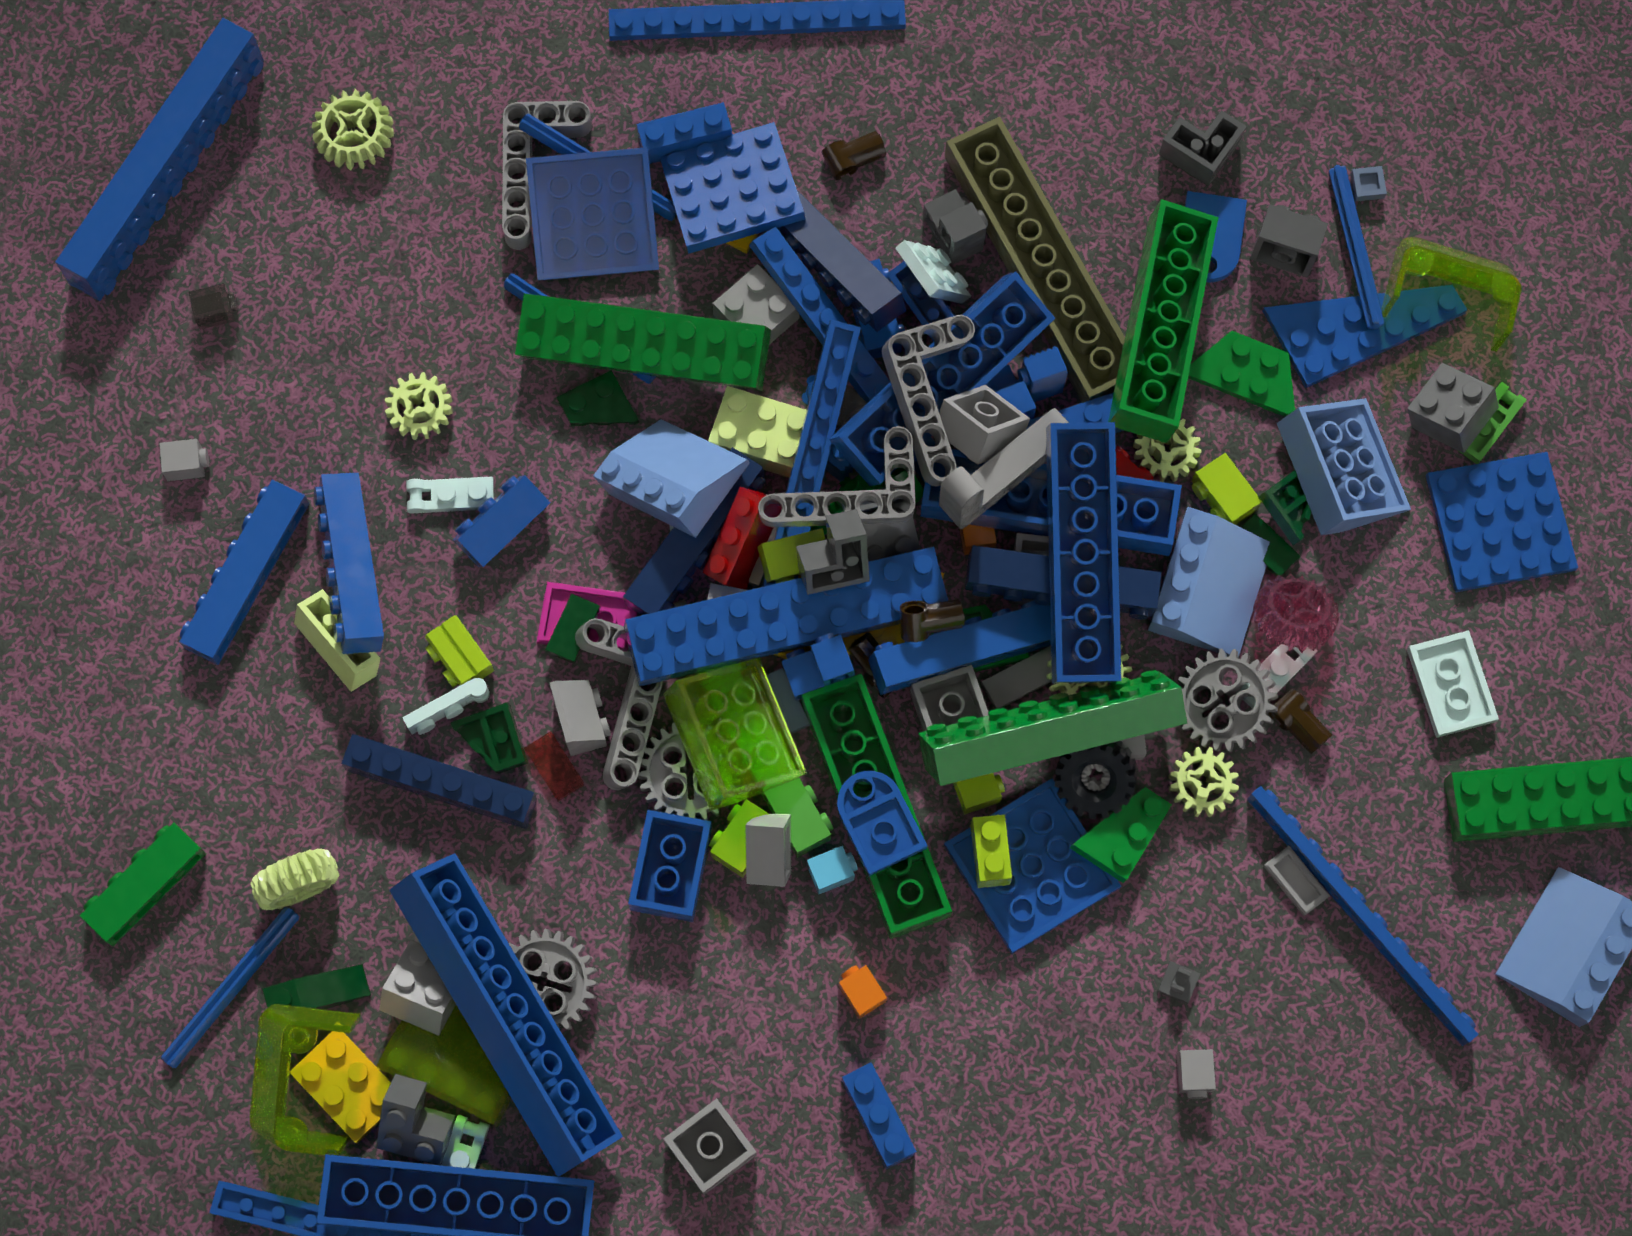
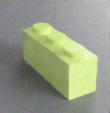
(317, 625)

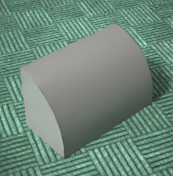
(768, 850)

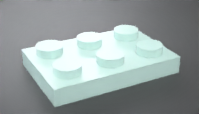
(934, 272)
(1452, 684)

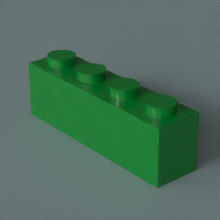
(142, 884)

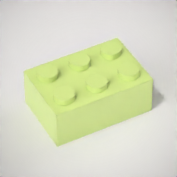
(759, 429)

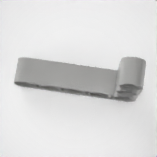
(515, 162)
(921, 392)
(969, 496)
(852, 499)
(633, 696)

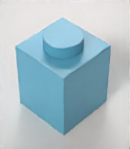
(832, 869)

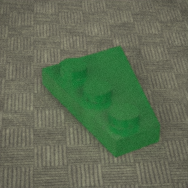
(1123, 837)

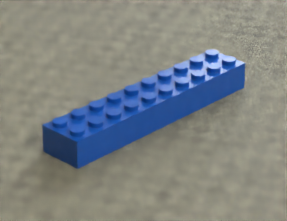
(161, 160)
(777, 618)
(505, 1013)

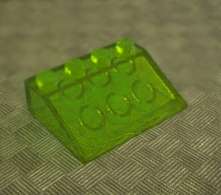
(733, 733)
(451, 1066)

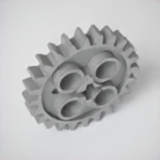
(1241, 724)
(661, 774)
(553, 954)

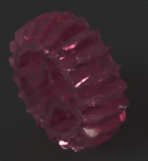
(1296, 612)

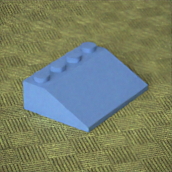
(1342, 465)
(671, 475)
(1210, 583)
(1571, 946)

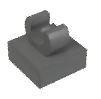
(1178, 982)

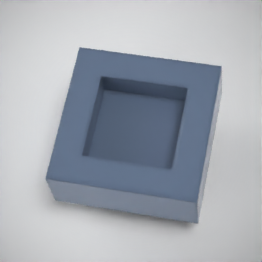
(1368, 183)

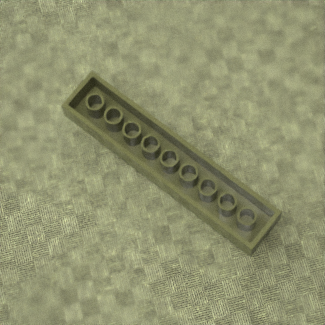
(1041, 253)

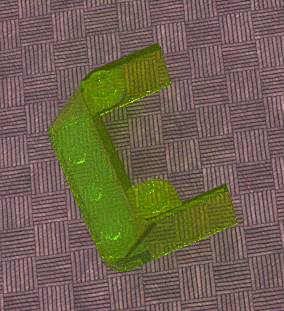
(1424, 257)
(280, 1033)

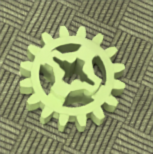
(415, 392)
(1179, 448)
(1191, 780)

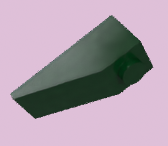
(321, 989)

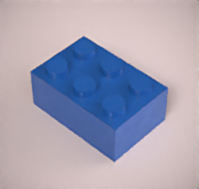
(670, 866)

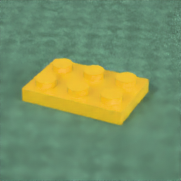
(344, 1084)

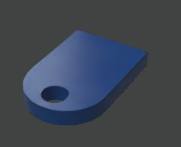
(1228, 231)
(879, 823)

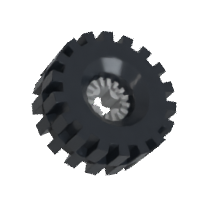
(1093, 795)

